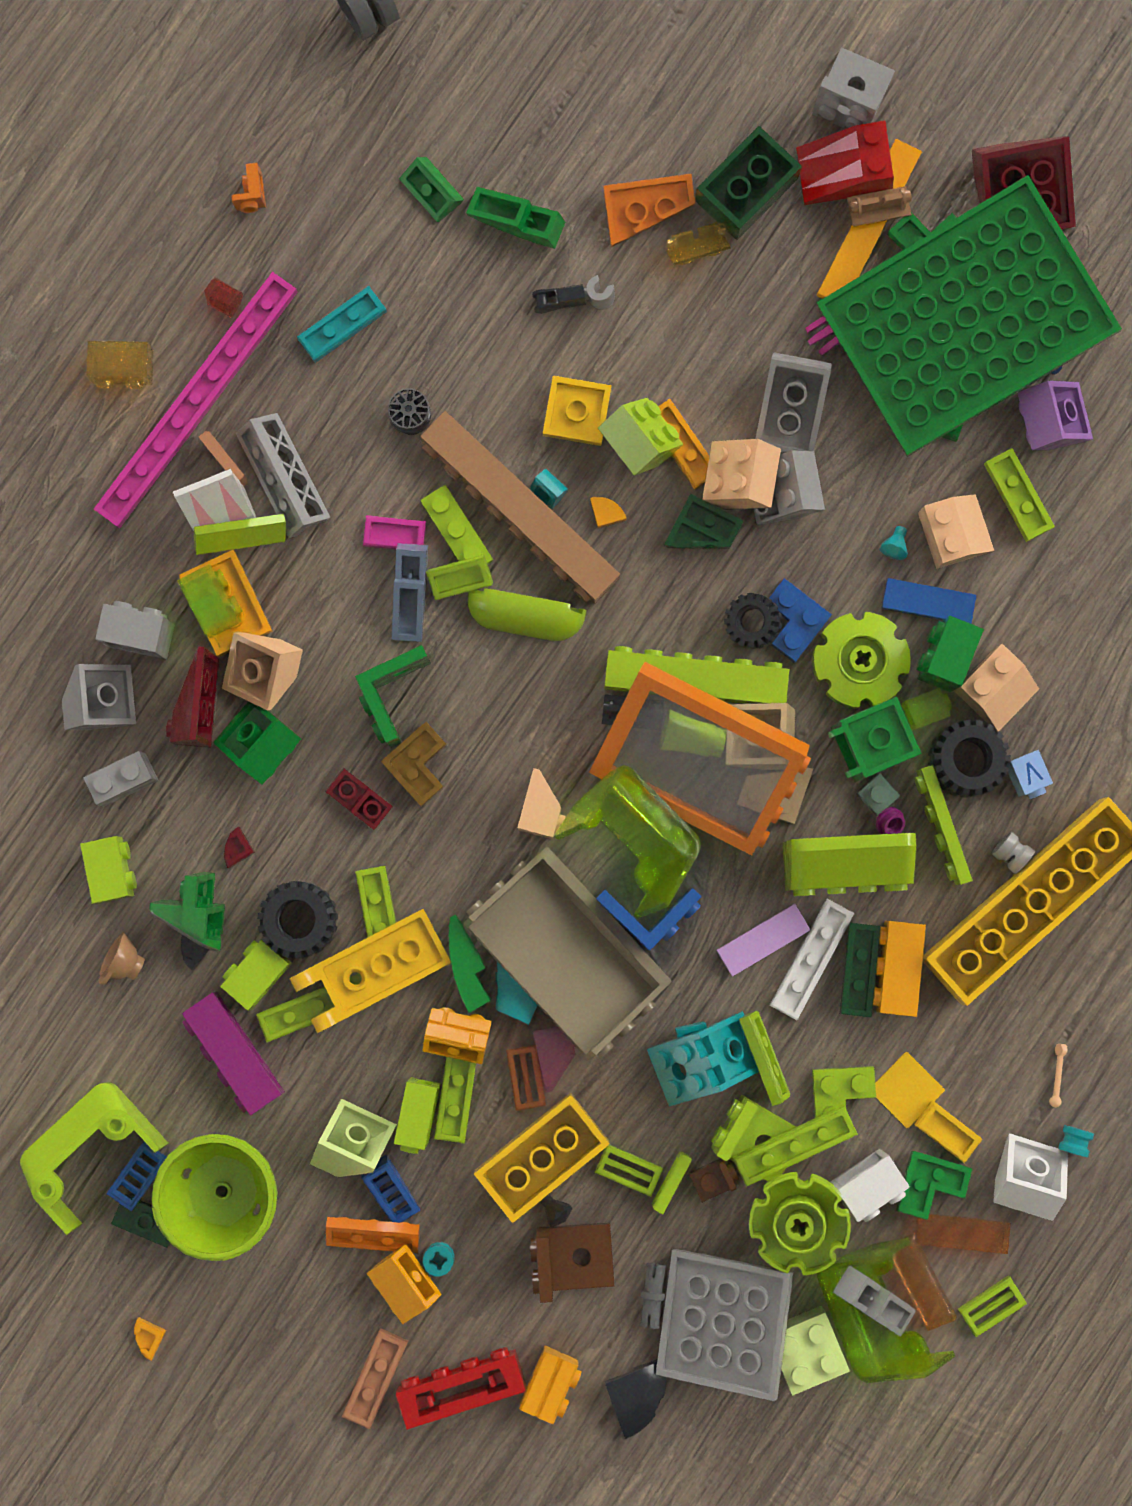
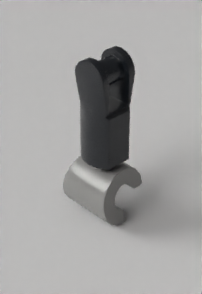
(574, 296)

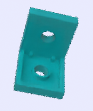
(706, 1060)

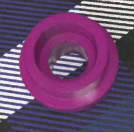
(890, 821)

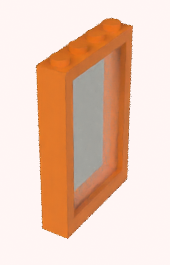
(704, 757)

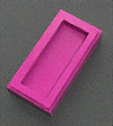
(388, 532)

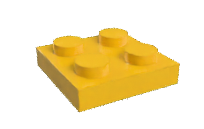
(576, 410)

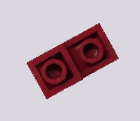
(358, 798)

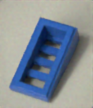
(128, 1170)
(391, 1174)

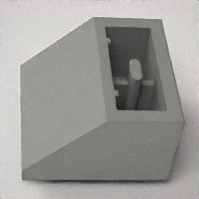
(796, 489)

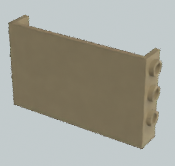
(567, 953)

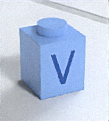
(1029, 775)

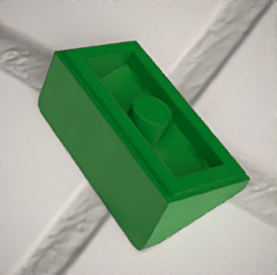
(431, 188)

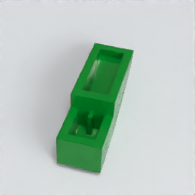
(516, 217)
(465, 965)

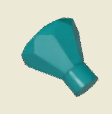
(895, 545)

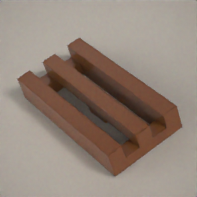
(530, 1103)

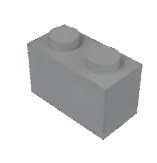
(120, 779)

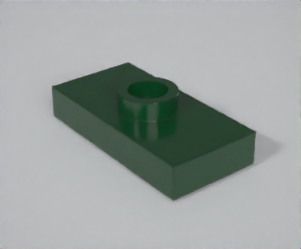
(140, 1222)

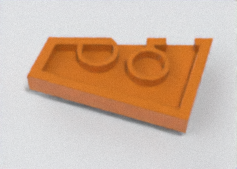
(645, 203)

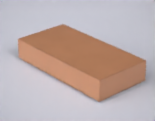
(221, 456)

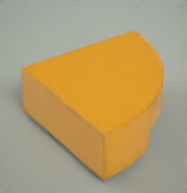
(606, 511)
(148, 1337)

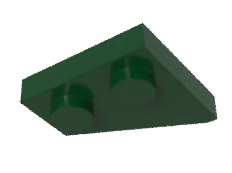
(703, 527)

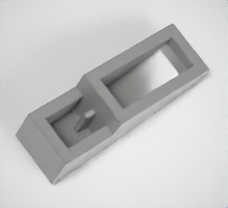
(874, 1300)

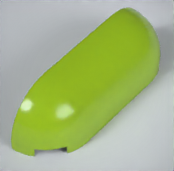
(525, 614)

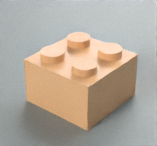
(741, 474)

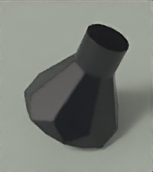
(556, 1211)

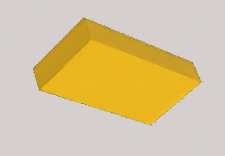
(948, 1131)

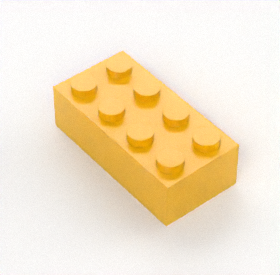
(541, 1157)

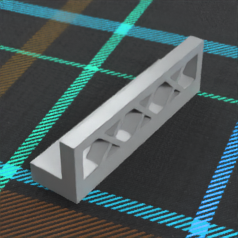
(276, 474)

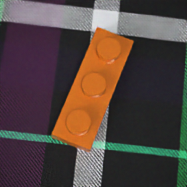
(371, 1234)

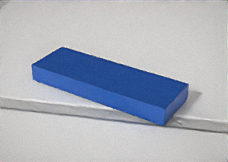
(927, 601)

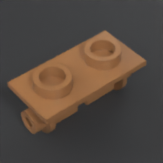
(879, 206)

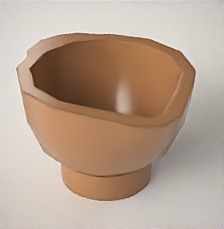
(121, 961)

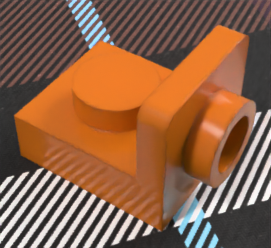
(253, 190)

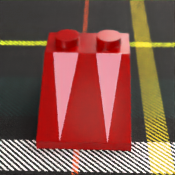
(846, 164)

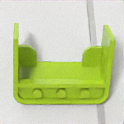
(101, 1108)

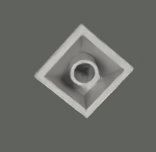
(99, 697)

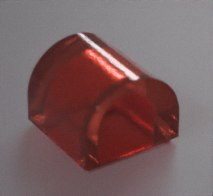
(223, 297)

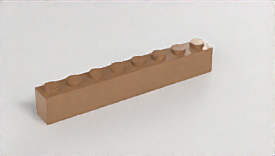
(519, 507)

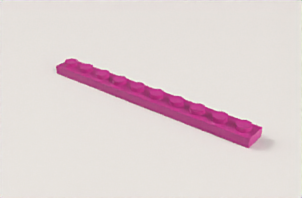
(195, 400)

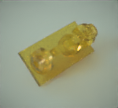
(685, 249)

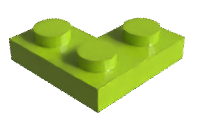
(836, 1085)

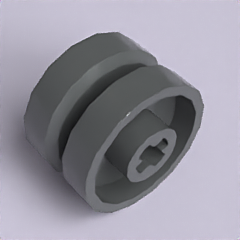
(362, 15)

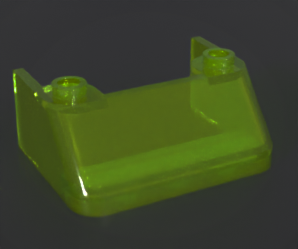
(645, 827)
(872, 1348)

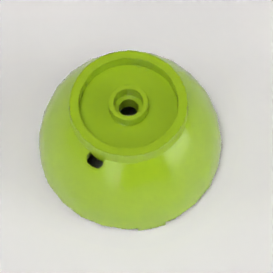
(195, 1214)

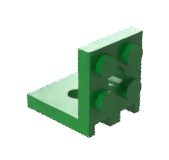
(381, 675)

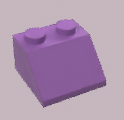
(1054, 415)

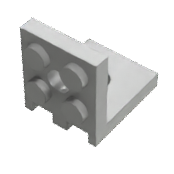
(846, 104)

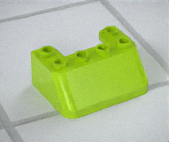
(849, 862)

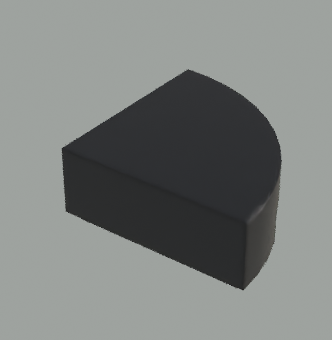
(192, 952)

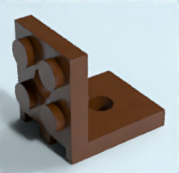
(556, 1267)

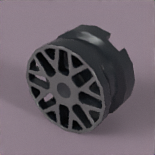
(409, 412)

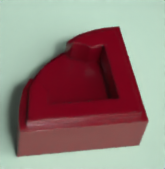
(237, 848)

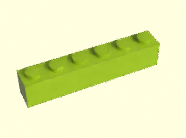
(729, 682)

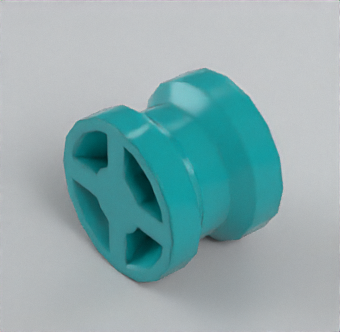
(1076, 1141)
(438, 1252)

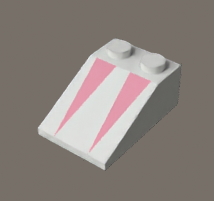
(215, 500)

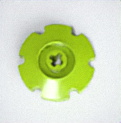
(851, 638)
(789, 1244)

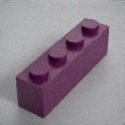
(233, 1053)

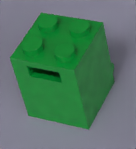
(875, 739)

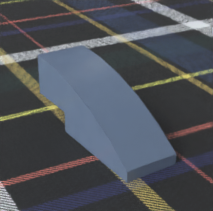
(409, 592)

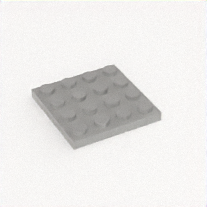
(724, 1324)

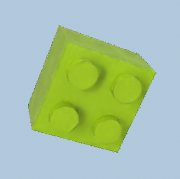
(640, 435)

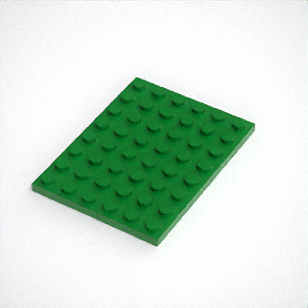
(968, 316)

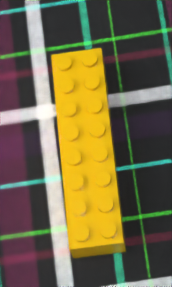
(1032, 902)

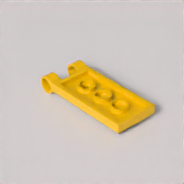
(384, 961)

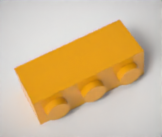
(899, 968)

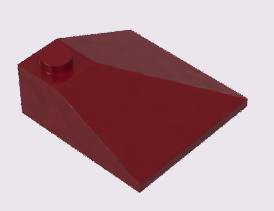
(1043, 160)
(195, 707)

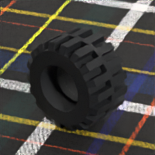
(994, 758)
(272, 911)

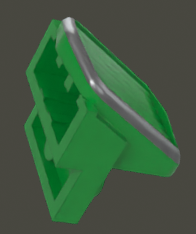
(195, 915)

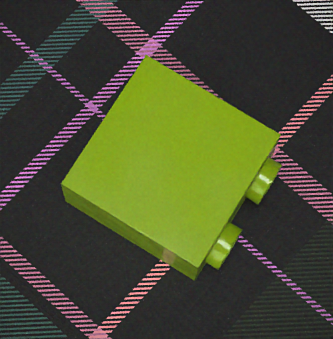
(416, 1115)

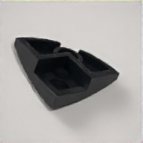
(636, 1397)

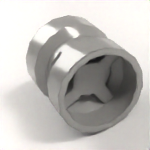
(1013, 852)

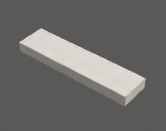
(811, 959)

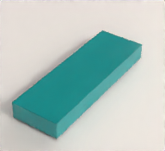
(341, 324)

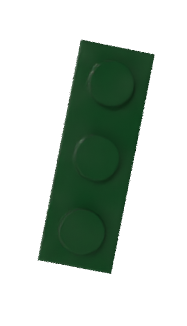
(860, 970)

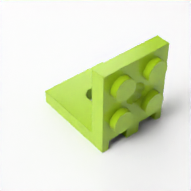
(742, 1128)

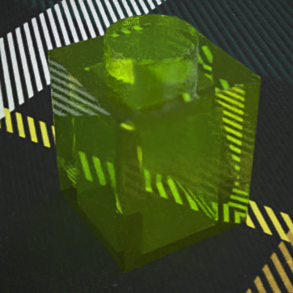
(927, 709)

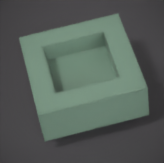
(878, 794)

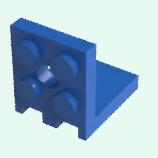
(664, 928)

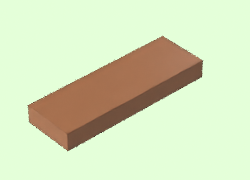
(375, 1378)

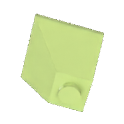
(352, 1141)

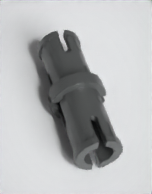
(652, 1295)

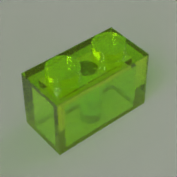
(210, 601)

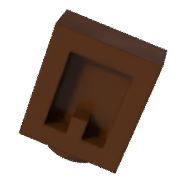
(714, 1179)

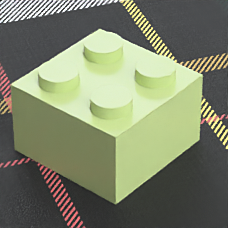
(811, 1352)

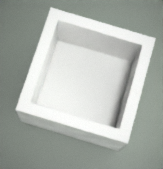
(870, 1186)

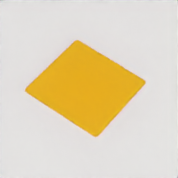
(907, 1089)

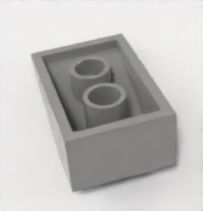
(793, 402)

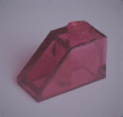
(554, 1054)

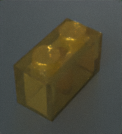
(119, 363)

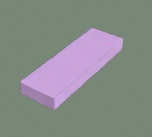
(763, 940)

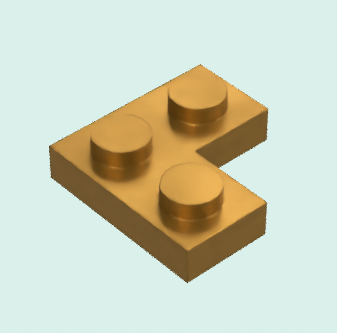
(408, 762)

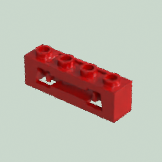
(443, 1378)

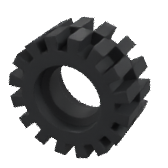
(735, 617)

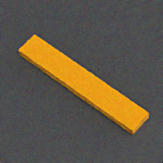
(862, 238)

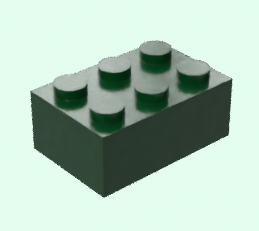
(748, 182)

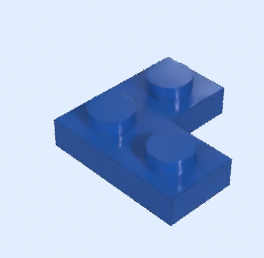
(804, 620)

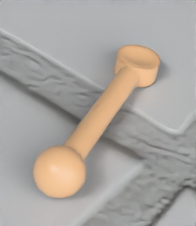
(1061, 1051)

